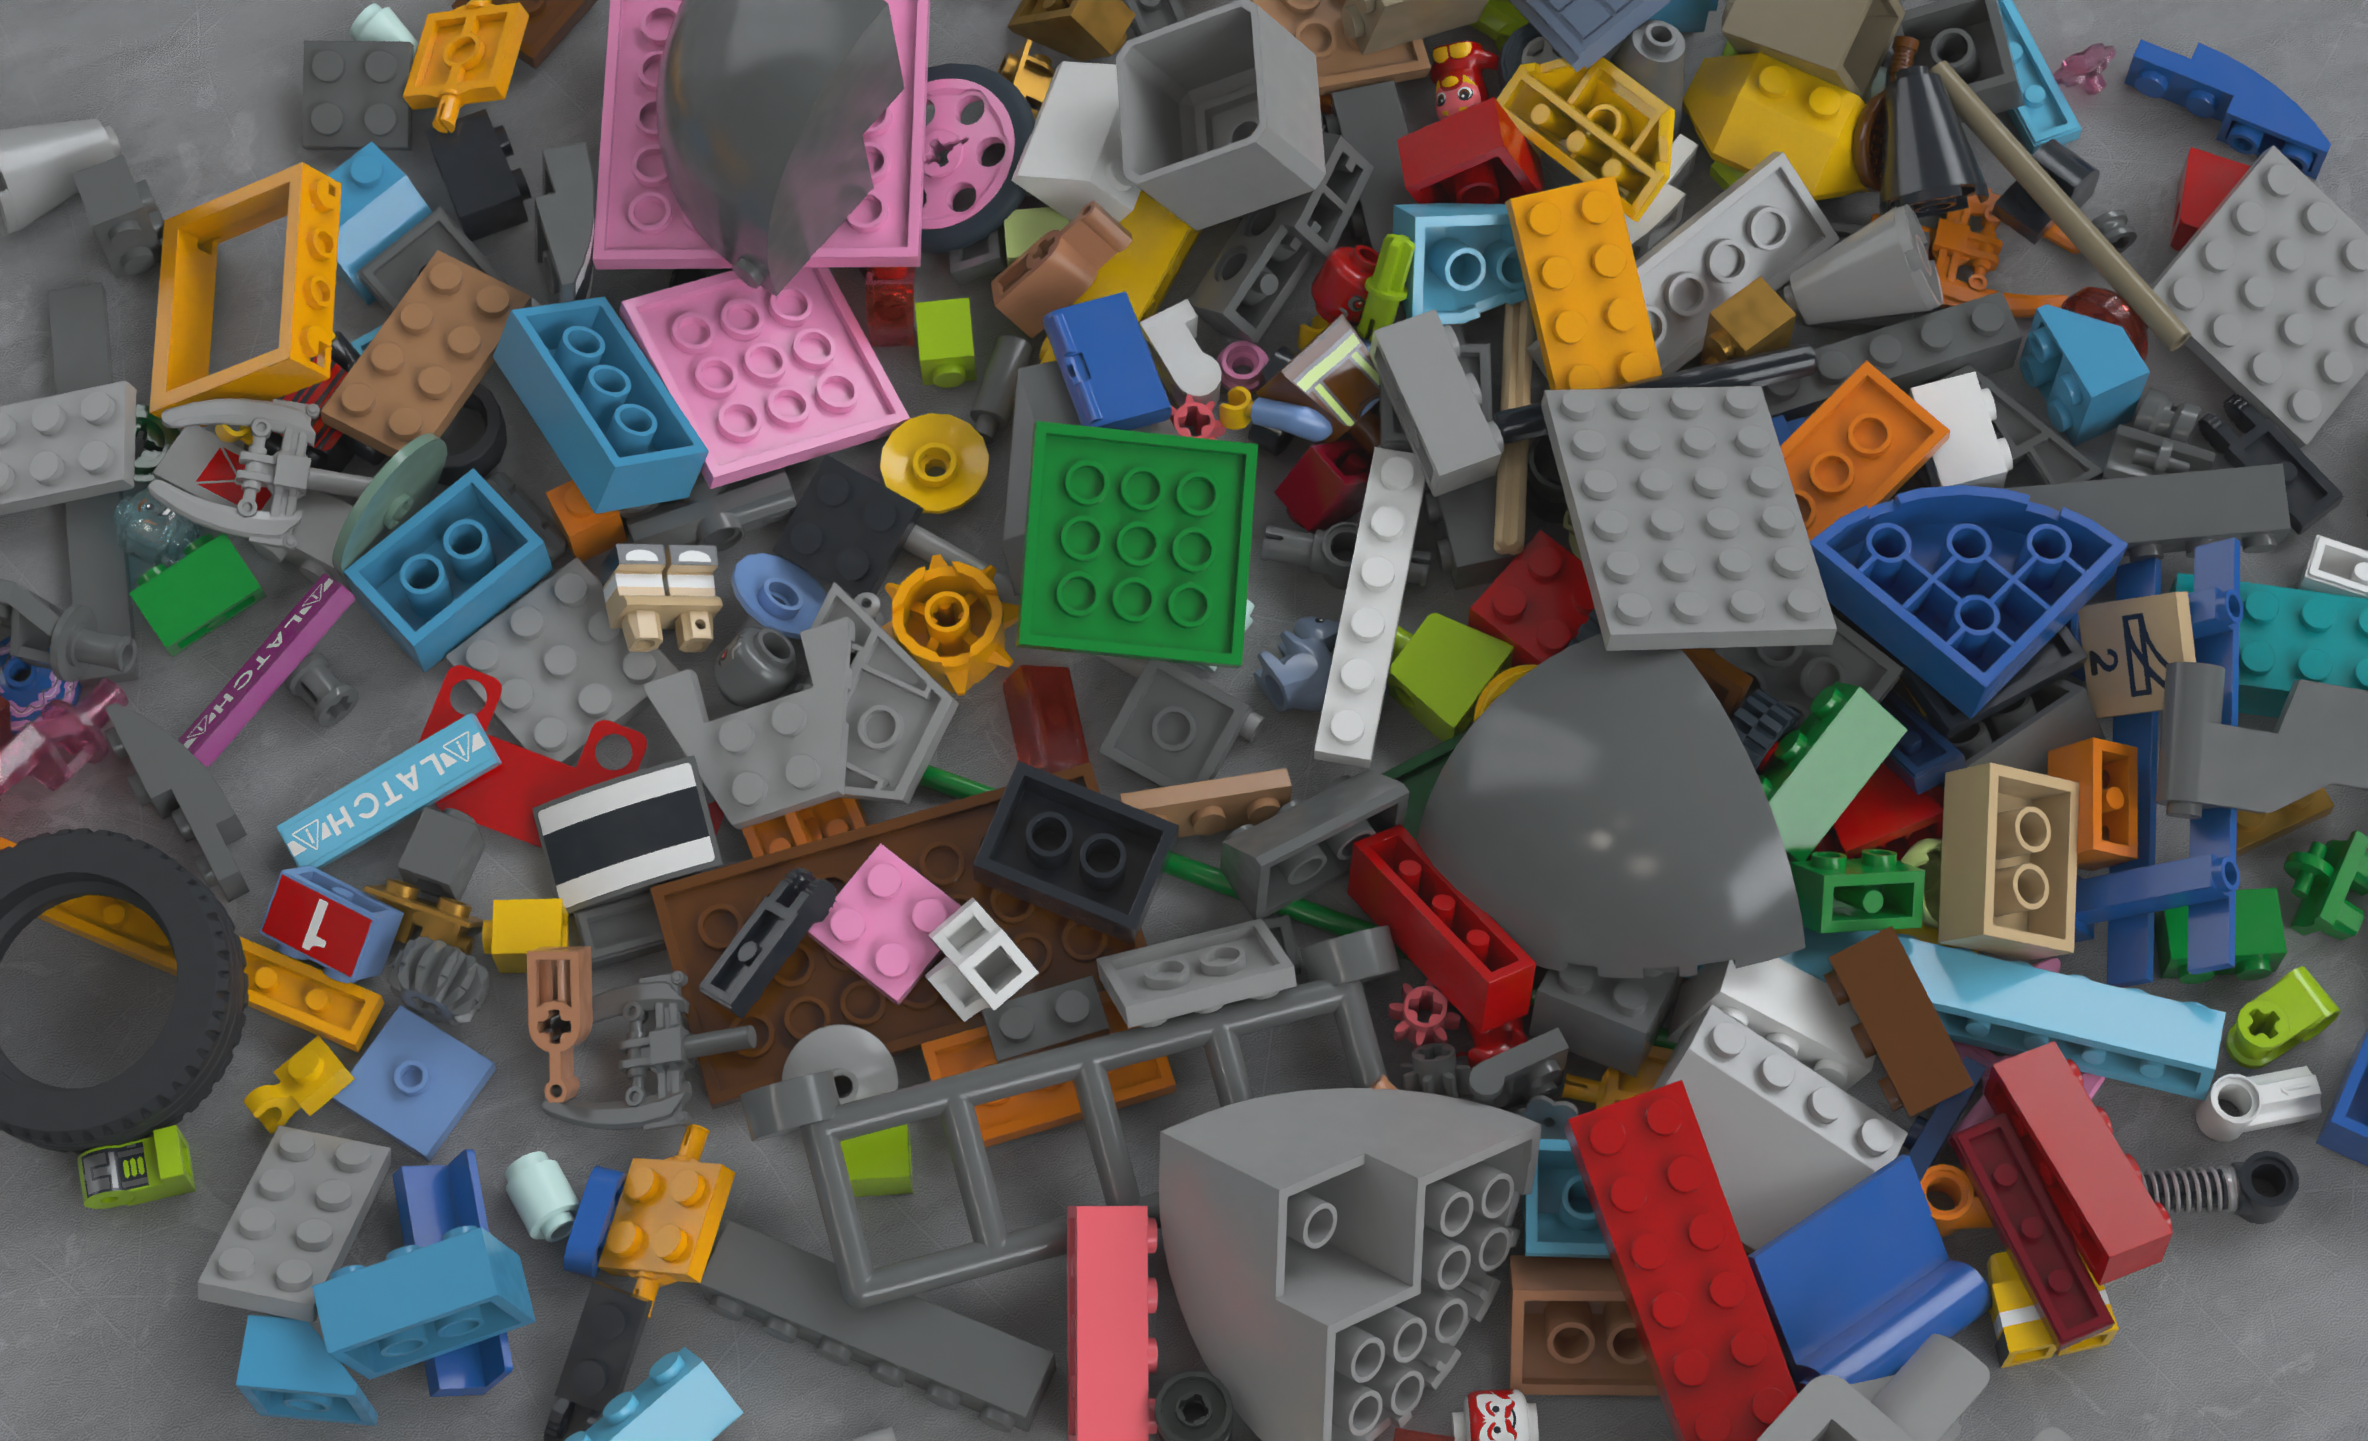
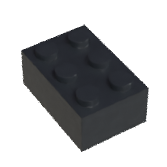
(1075, 852)

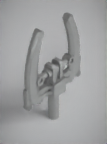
(284, 473)

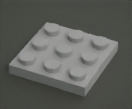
(560, 666)

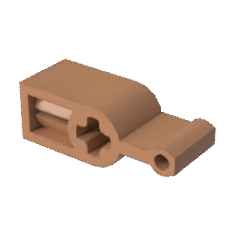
(1058, 268)
(560, 984)

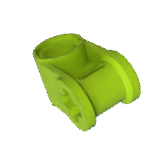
(2284, 1016)

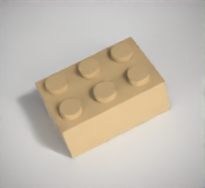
(2009, 862)

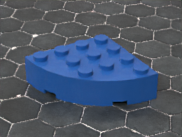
(1964, 581)

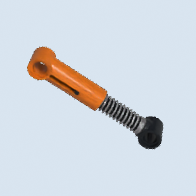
(2224, 1189)

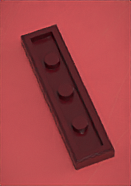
(2031, 1231)

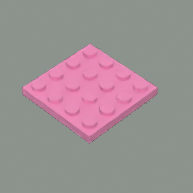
(764, 371)

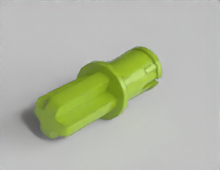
(1387, 284)

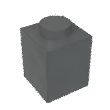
(442, 853)

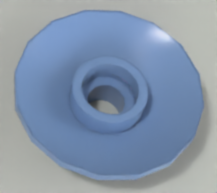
(777, 593)

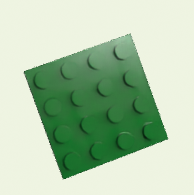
(1137, 545)

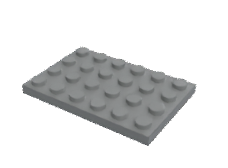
(1686, 518)

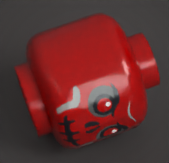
(1341, 283)

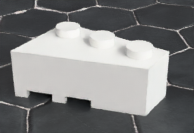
(1782, 1007)

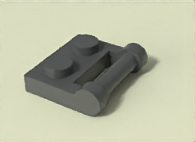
(1521, 1072)

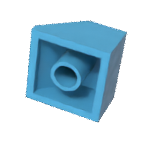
(374, 212)
(292, 1376)

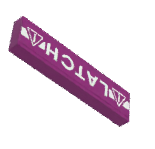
(266, 669)

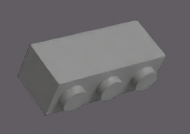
(1436, 402)

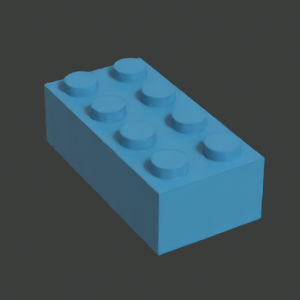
(600, 404)

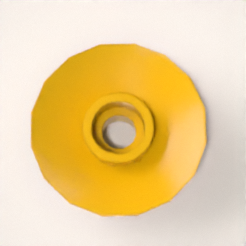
(935, 442)

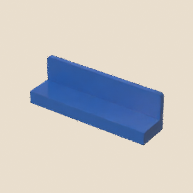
(429, 1205)

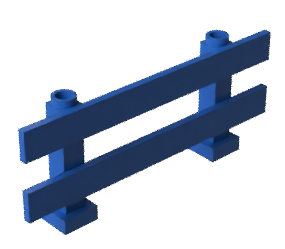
(2210, 874)

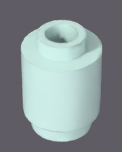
(542, 1196)

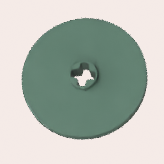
(391, 498)

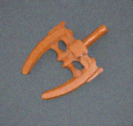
(1956, 245)

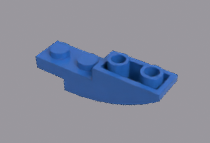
(2247, 104)

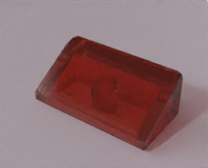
(1045, 718)

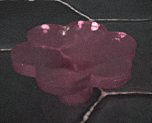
(2086, 68)

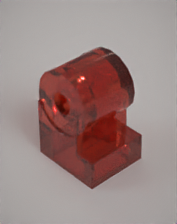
(891, 306)

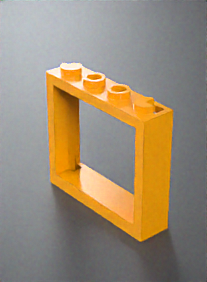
(188, 291)

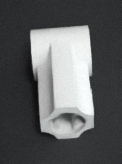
(2261, 1102)

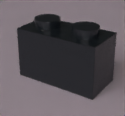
(478, 176)

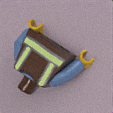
(1318, 391)

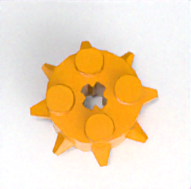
(926, 615)

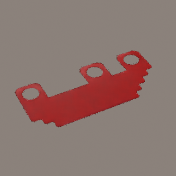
(525, 778)

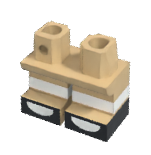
(659, 591)

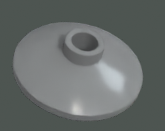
(845, 1052)

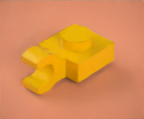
(305, 1081)

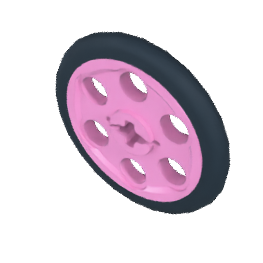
(1005, 121)

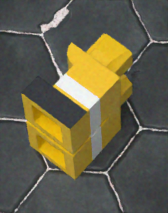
(2017, 1323)

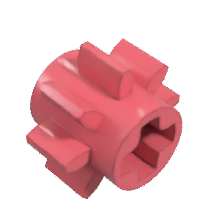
(1198, 416)
(1419, 999)

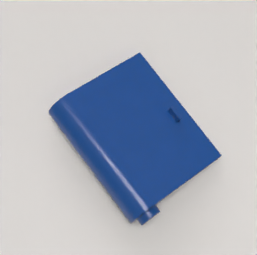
(1865, 1281)

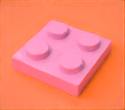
(885, 924)

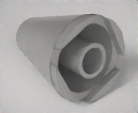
(40, 165)
(1869, 274)

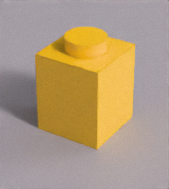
(523, 926)

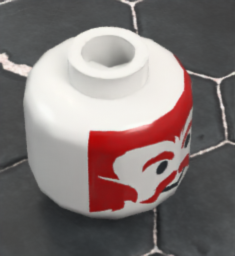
(1496, 1417)

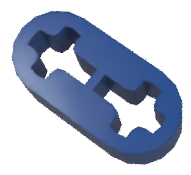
(593, 1221)

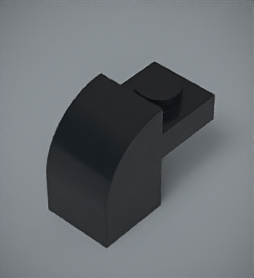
(2067, 169)

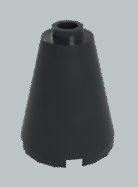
(1925, 149)

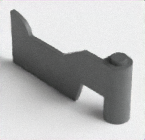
(2216, 765)

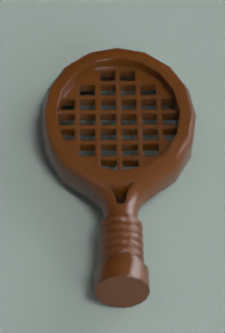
(1903, 56)

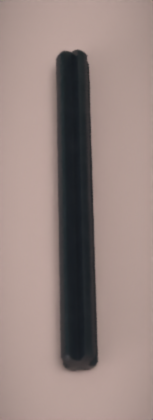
(1751, 370)

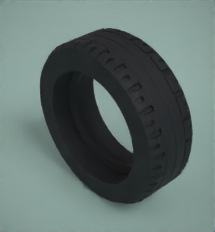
(206, 1005)

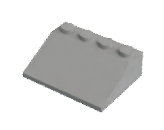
(1774, 1126)

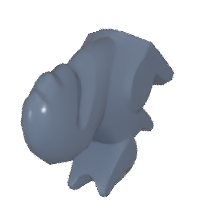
(1304, 671)

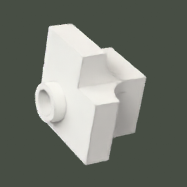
(979, 964)

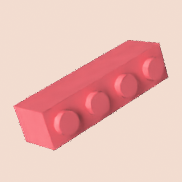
(1109, 1323)

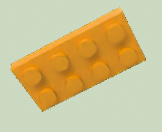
(1583, 286)

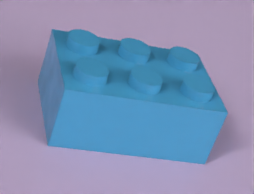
(448, 570)
(423, 1302)

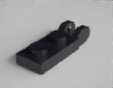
(2264, 443)
(767, 940)
(598, 1355)

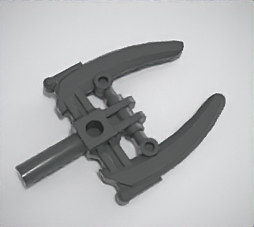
(665, 1051)

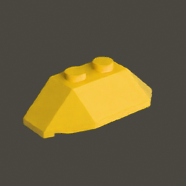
(1760, 106)
(1595, 125)

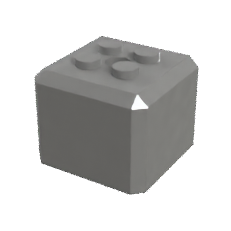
(1197, 97)

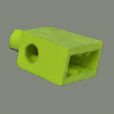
(1444, 671)

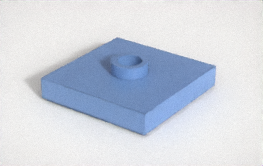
(415, 1083)

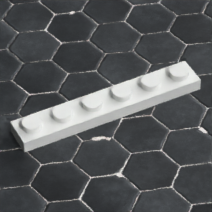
(1371, 609)

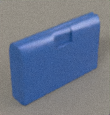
(1107, 364)

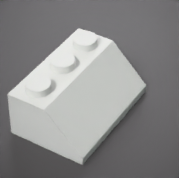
(1078, 144)

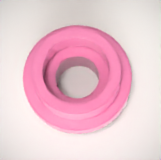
(1239, 354)

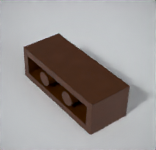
(1897, 1023)

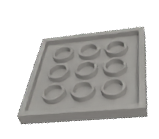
(2276, 296)

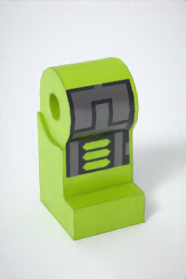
(137, 1170)

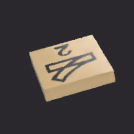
(2130, 649)

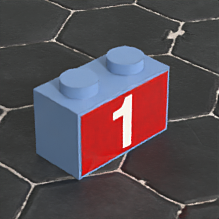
(330, 924)

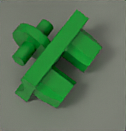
(2323, 882)

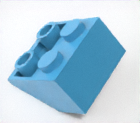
(2083, 372)

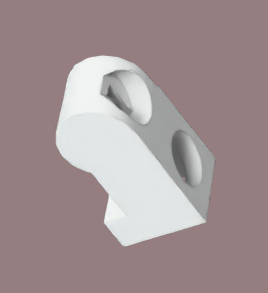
(1179, 358)

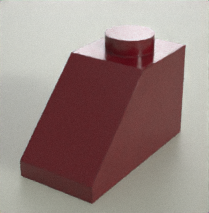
(1326, 485)

